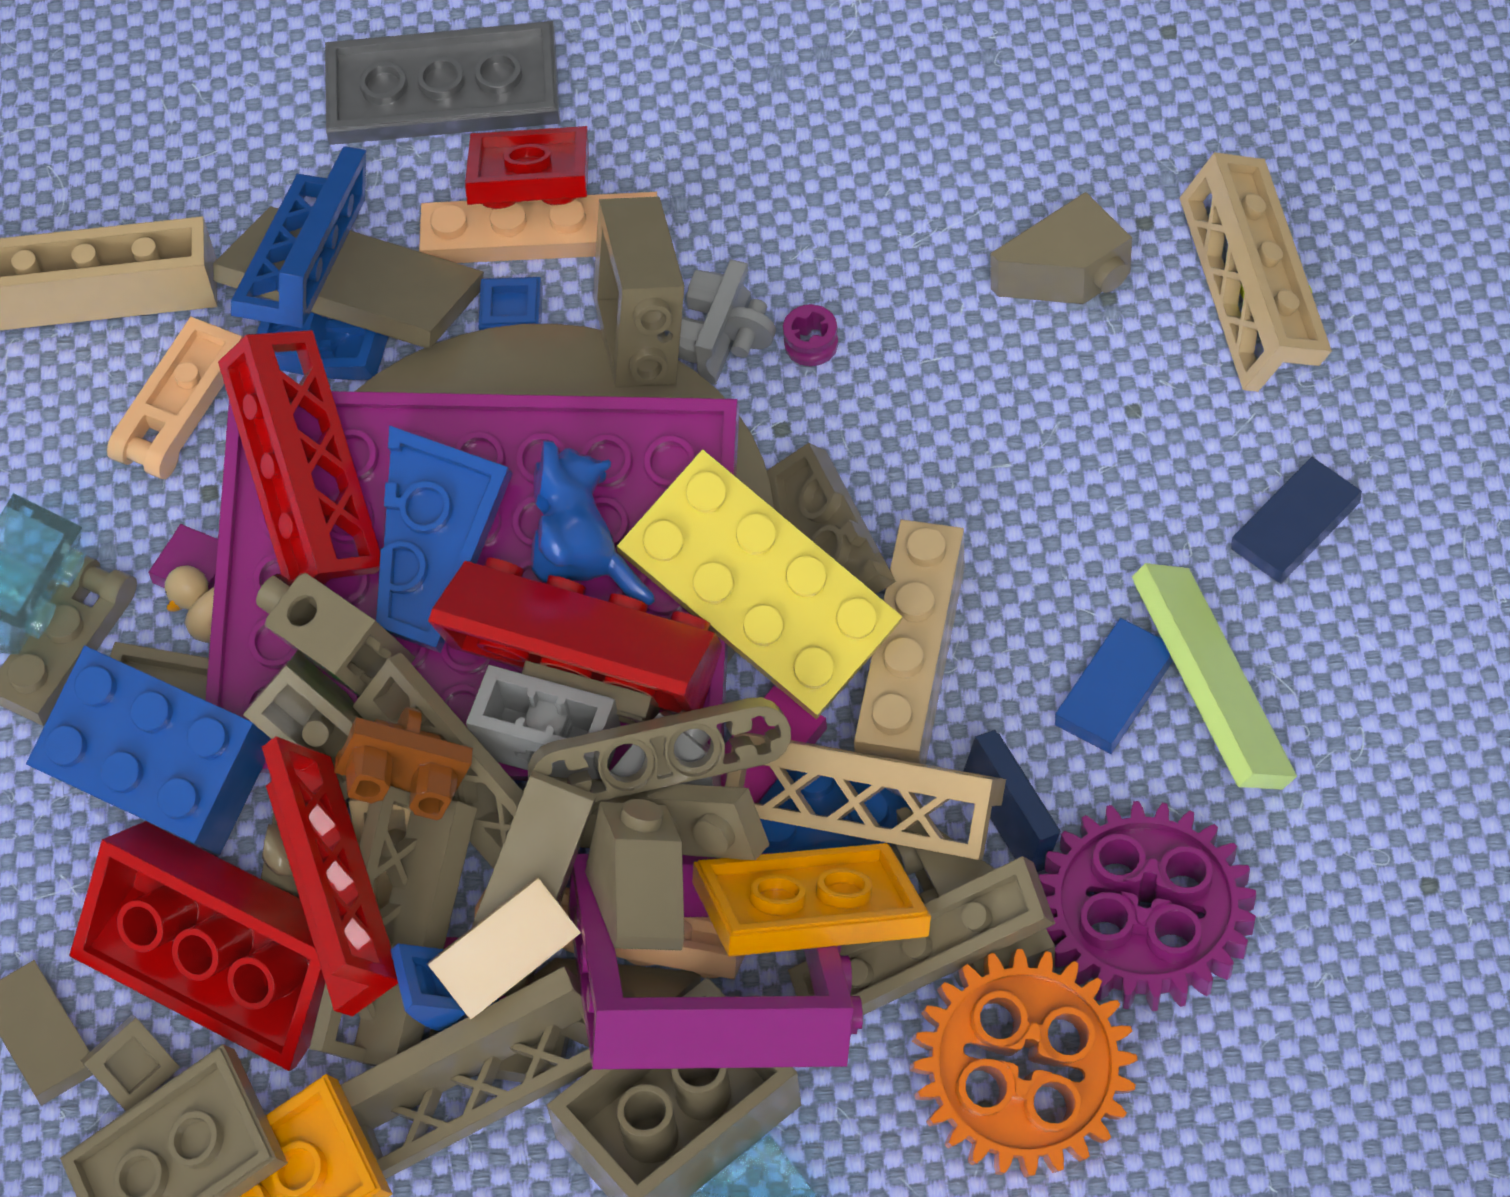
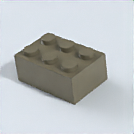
(669, 1126)

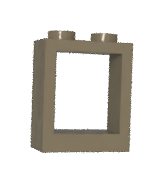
(638, 291)

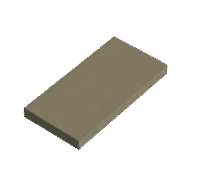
(373, 284)

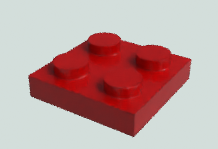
(527, 166)

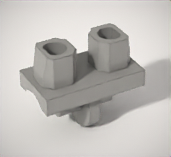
(731, 322)

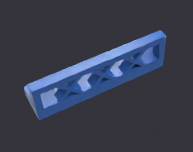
(309, 254)

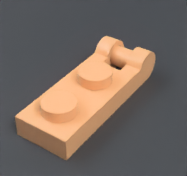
(173, 399)

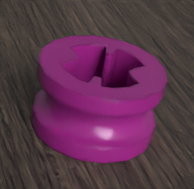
(802, 322)

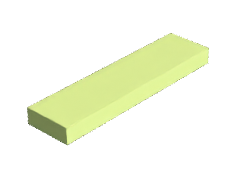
(1213, 677)

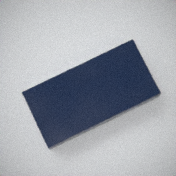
(1296, 520)
(1023, 816)

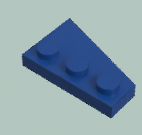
(436, 519)

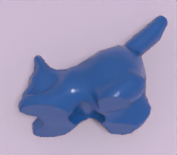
(572, 533)

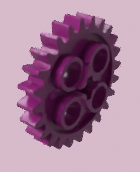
(1155, 853)

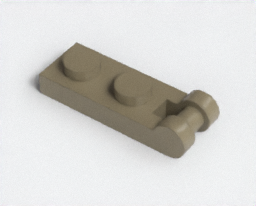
(38, 673)

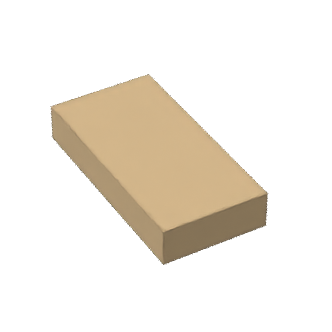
(503, 948)

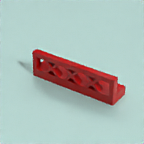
(279, 452)
(329, 875)

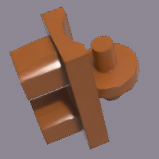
(405, 758)

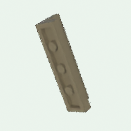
(485, 783)
(424, 883)
(461, 1052)

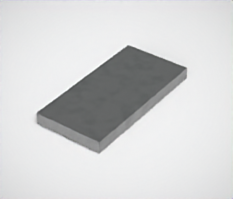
(441, 83)

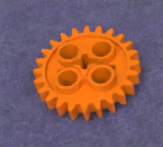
(1034, 1001)

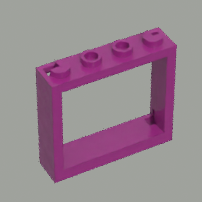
(706, 1029)

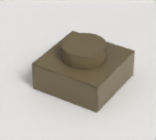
(130, 1063)

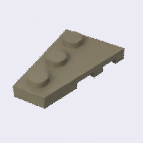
(818, 504)

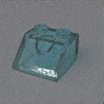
(35, 558)

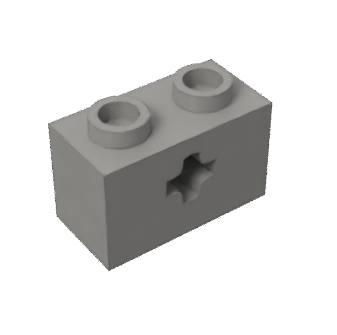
(522, 713)

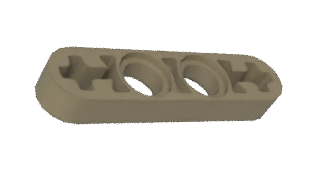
(657, 741)

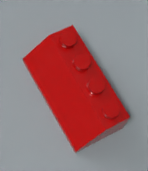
(554, 624)
(203, 941)

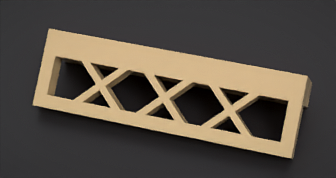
(1259, 257)
(879, 773)

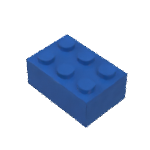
(151, 750)

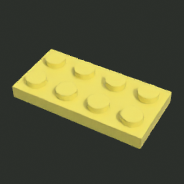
(759, 584)

